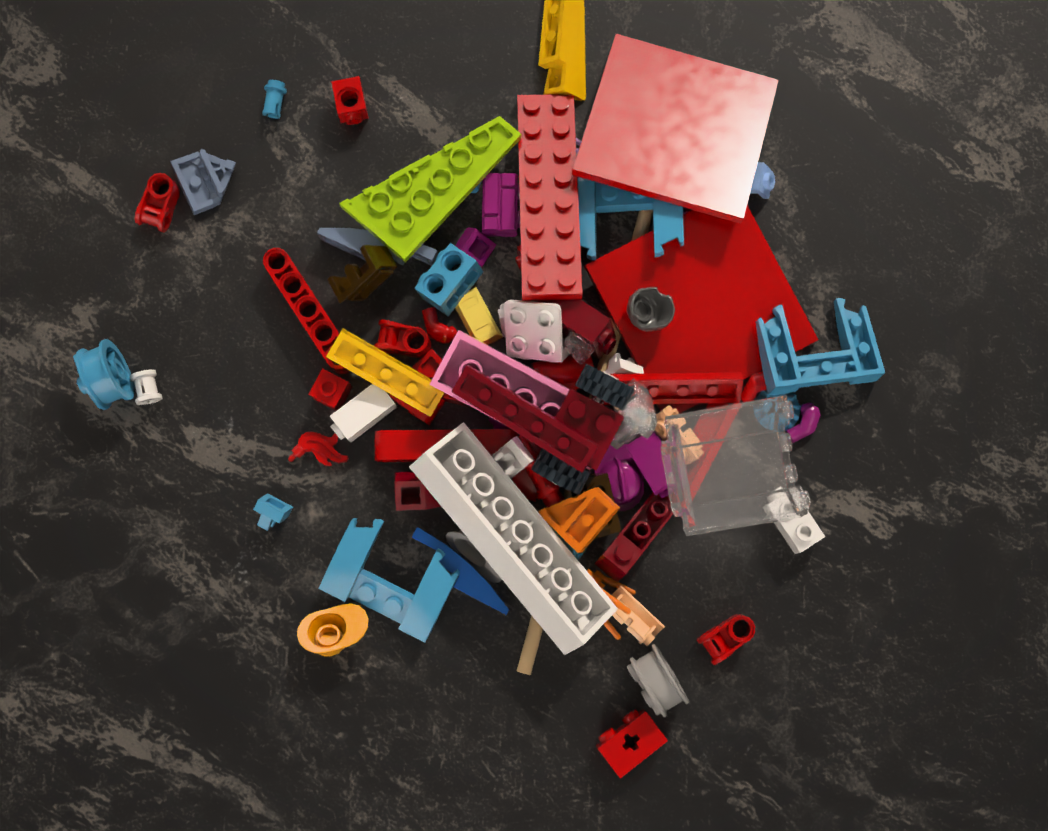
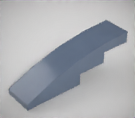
(353, 239)

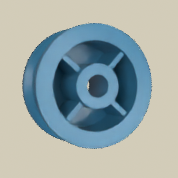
(104, 374)

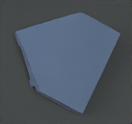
(203, 179)

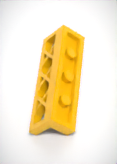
(385, 372)

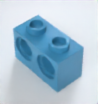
(454, 283)

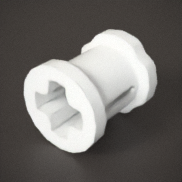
(145, 387)

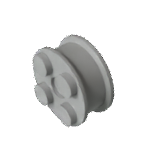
(658, 680)

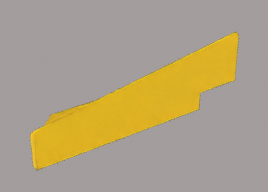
(564, 48)

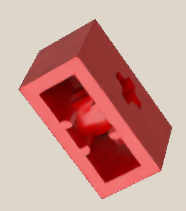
(625, 758)

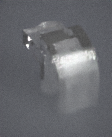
(638, 414)

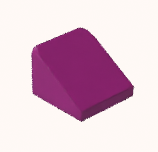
(476, 245)

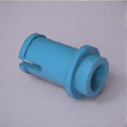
(273, 100)

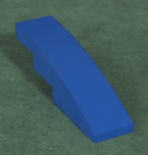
(469, 579)

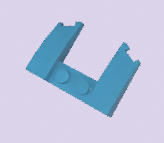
(602, 198)
(856, 362)
(348, 579)

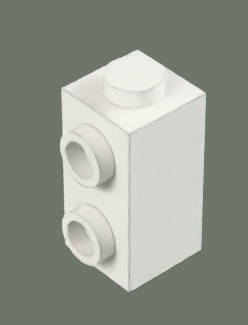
(362, 413)
(800, 532)

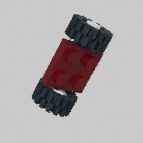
(589, 419)

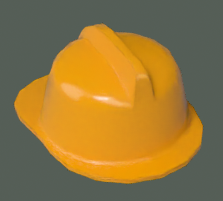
(332, 629)

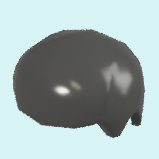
(650, 309)

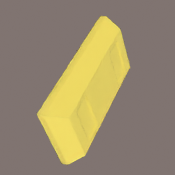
(478, 318)

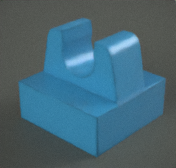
(271, 511)

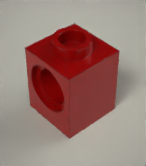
(350, 89)
(330, 390)

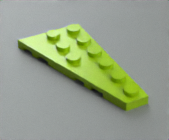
(424, 194)

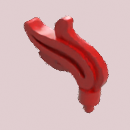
(320, 446)

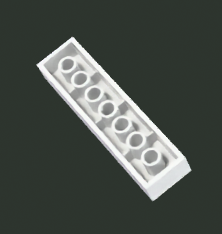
(514, 539)

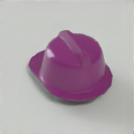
(624, 477)

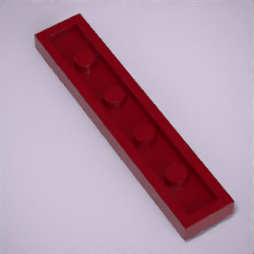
(525, 418)

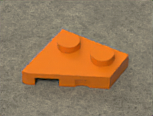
(581, 517)

